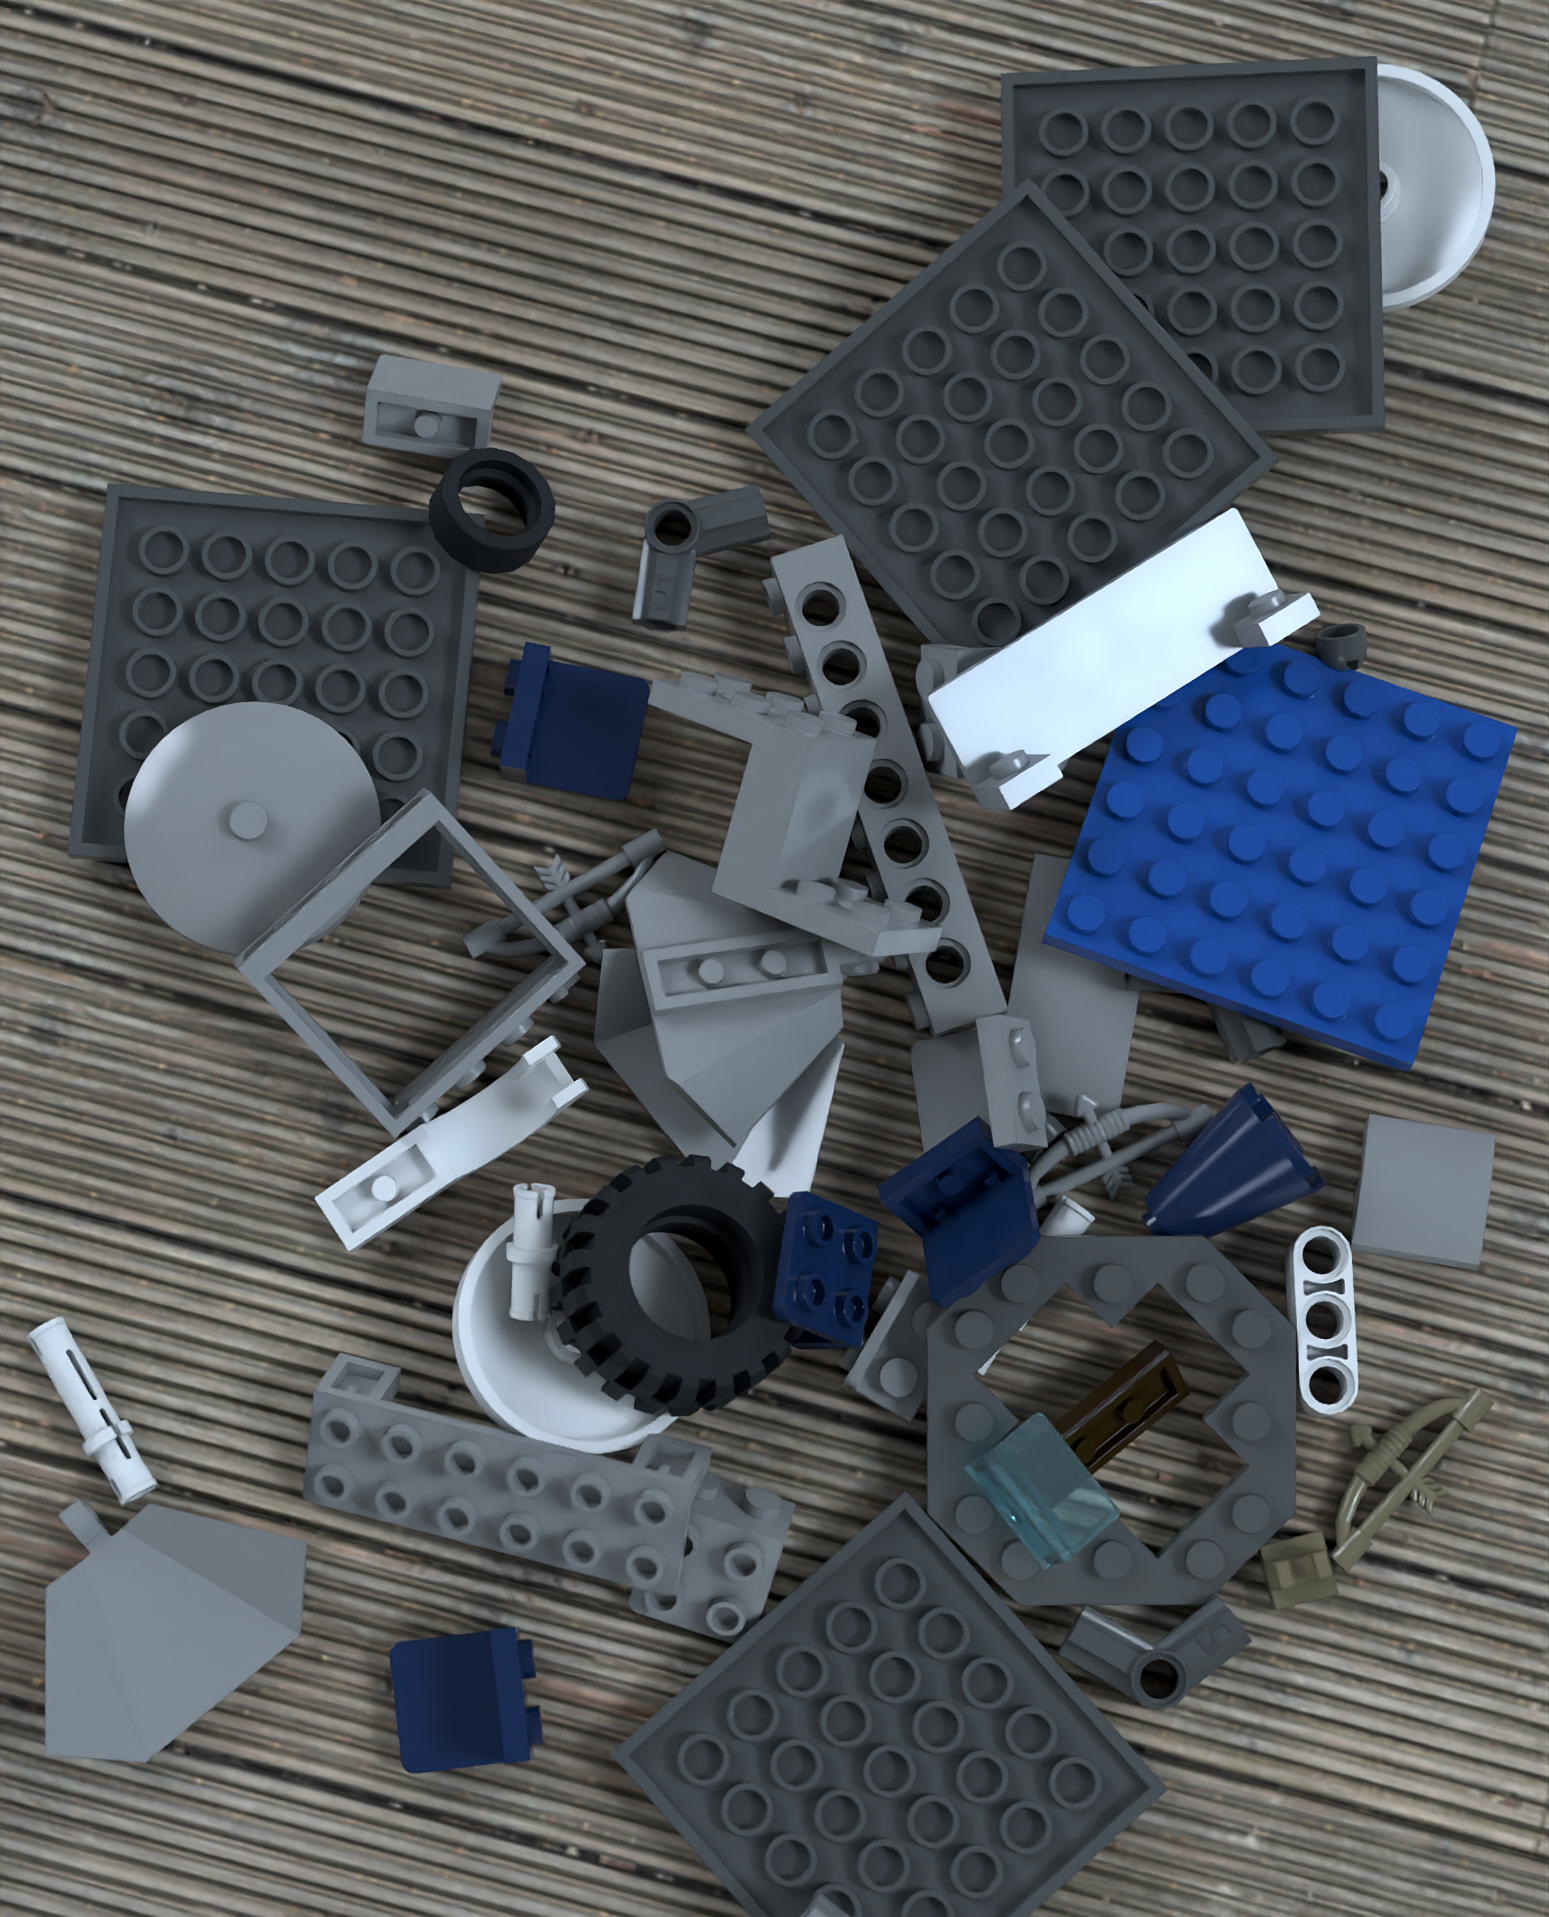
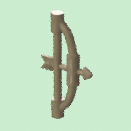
(1383, 1455)

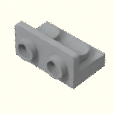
(894, 1358)

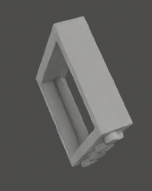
(463, 1059)

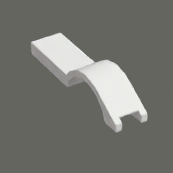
(450, 1146)

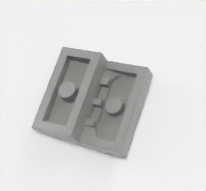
(1422, 1192)

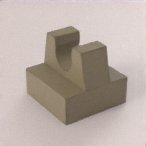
(1297, 1570)

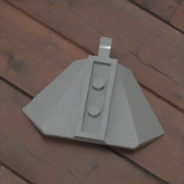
(733, 993)
(777, 1150)
(161, 1627)

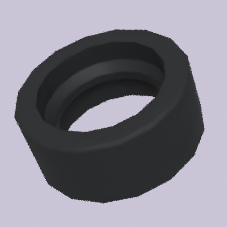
(513, 479)

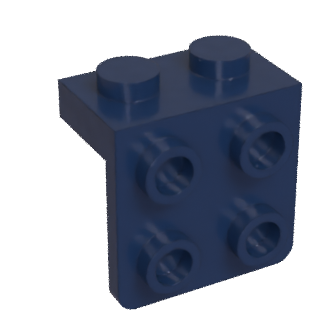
(570, 726)
(968, 1208)
(825, 1272)
(465, 1700)

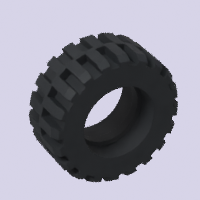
(615, 1331)

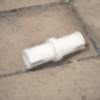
(532, 1251)

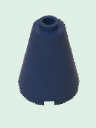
(1232, 1172)

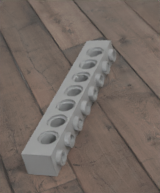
(828, 575)

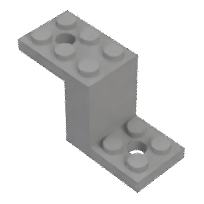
(796, 815)

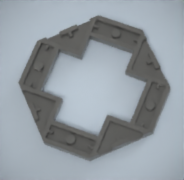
(1251, 1417)

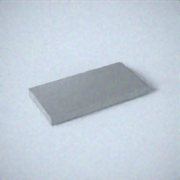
(1073, 1005)

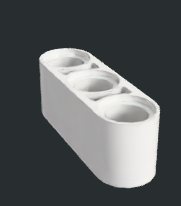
(1335, 1293)

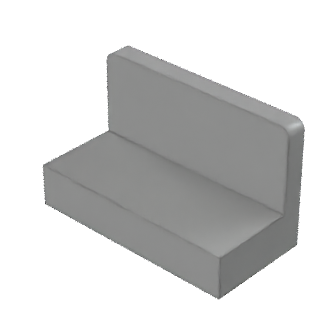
(429, 407)

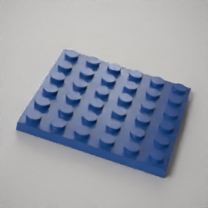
(1287, 847)

